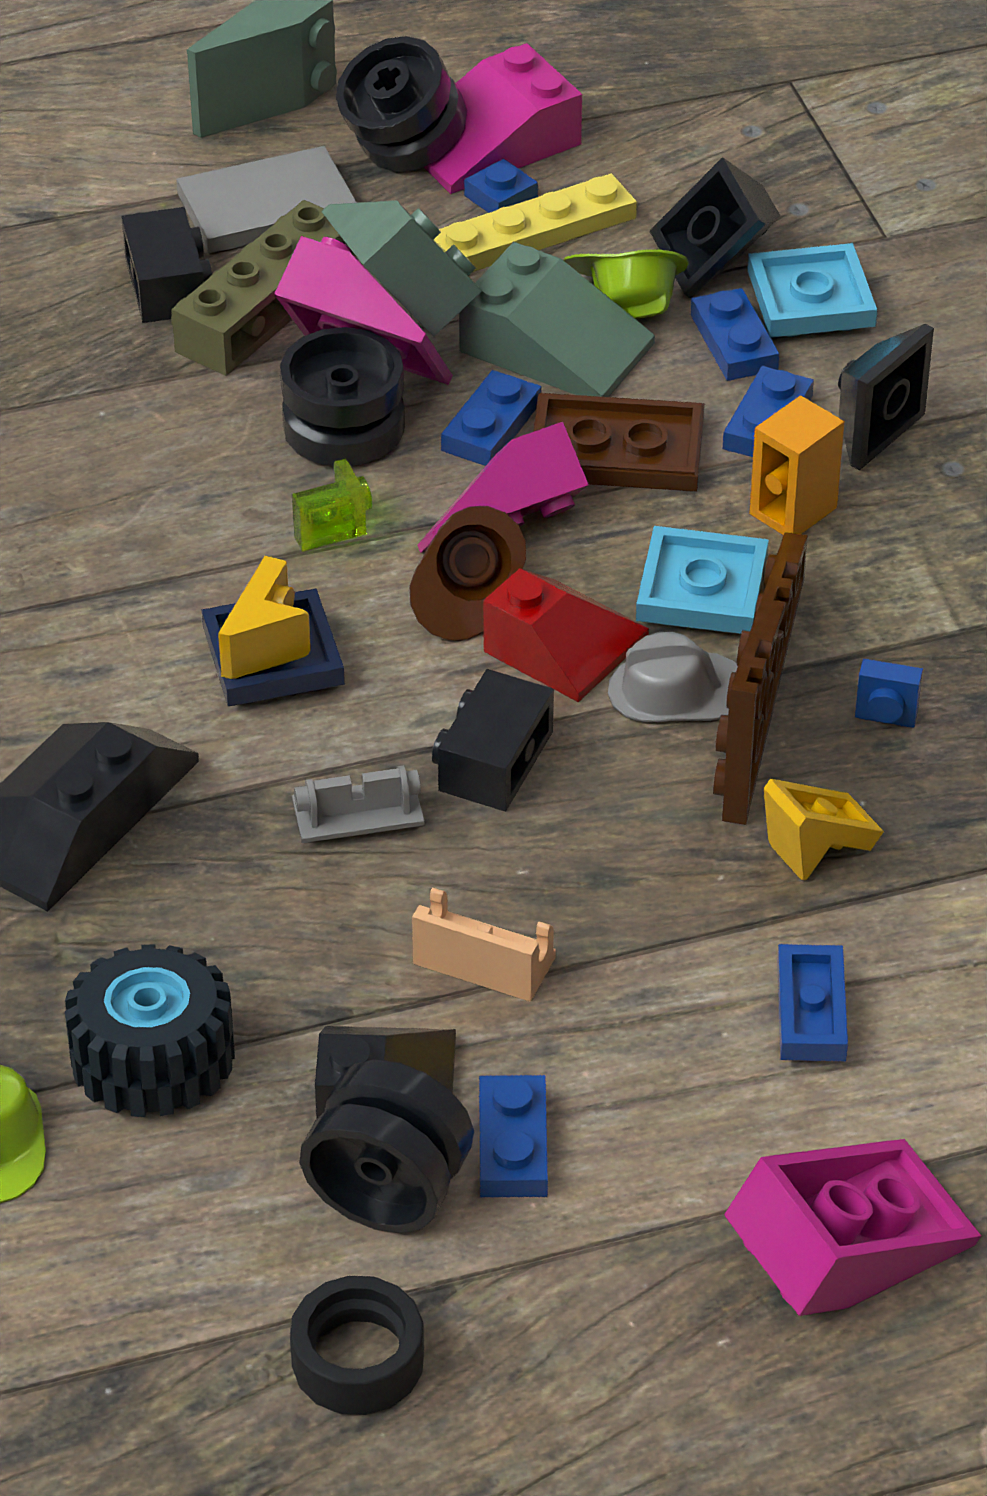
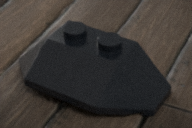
(78, 801)

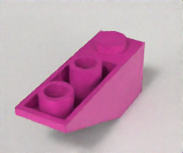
(524, 477)

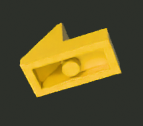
(264, 624)
(810, 820)

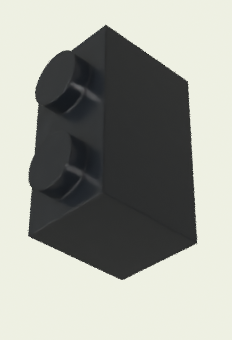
(163, 260)
(494, 739)

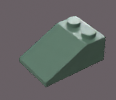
(262, 64)
(407, 258)
(551, 325)

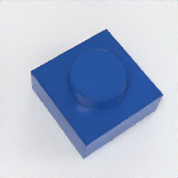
(499, 186)
(888, 693)

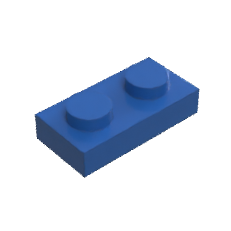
(734, 333)
(766, 395)
(490, 418)
(812, 1002)
(513, 1136)

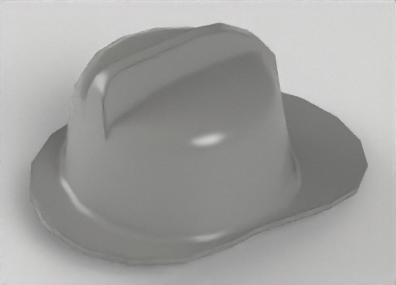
(671, 681)

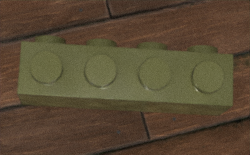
(237, 304)

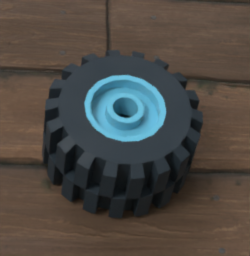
(150, 1030)

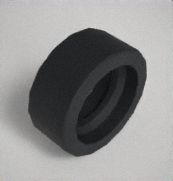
(356, 1389)

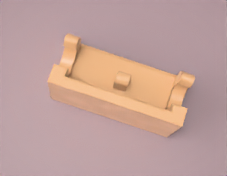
(480, 950)

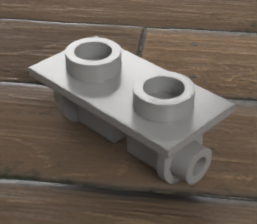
(338, 809)

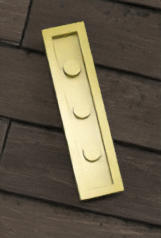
(542, 220)

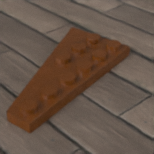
(757, 679)

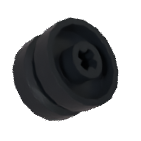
(401, 104)
(342, 396)
(387, 1146)

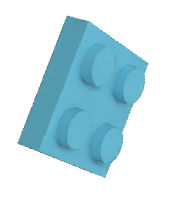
(811, 290)
(702, 580)

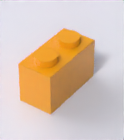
(796, 467)

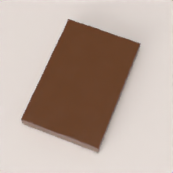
(629, 438)

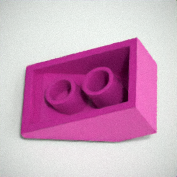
(514, 113)
(333, 290)
(846, 1222)

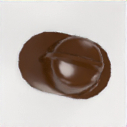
(463, 567)

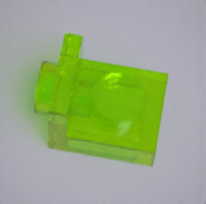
(332, 510)

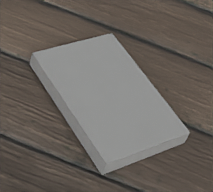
(248, 198)

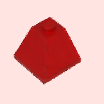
(556, 633)

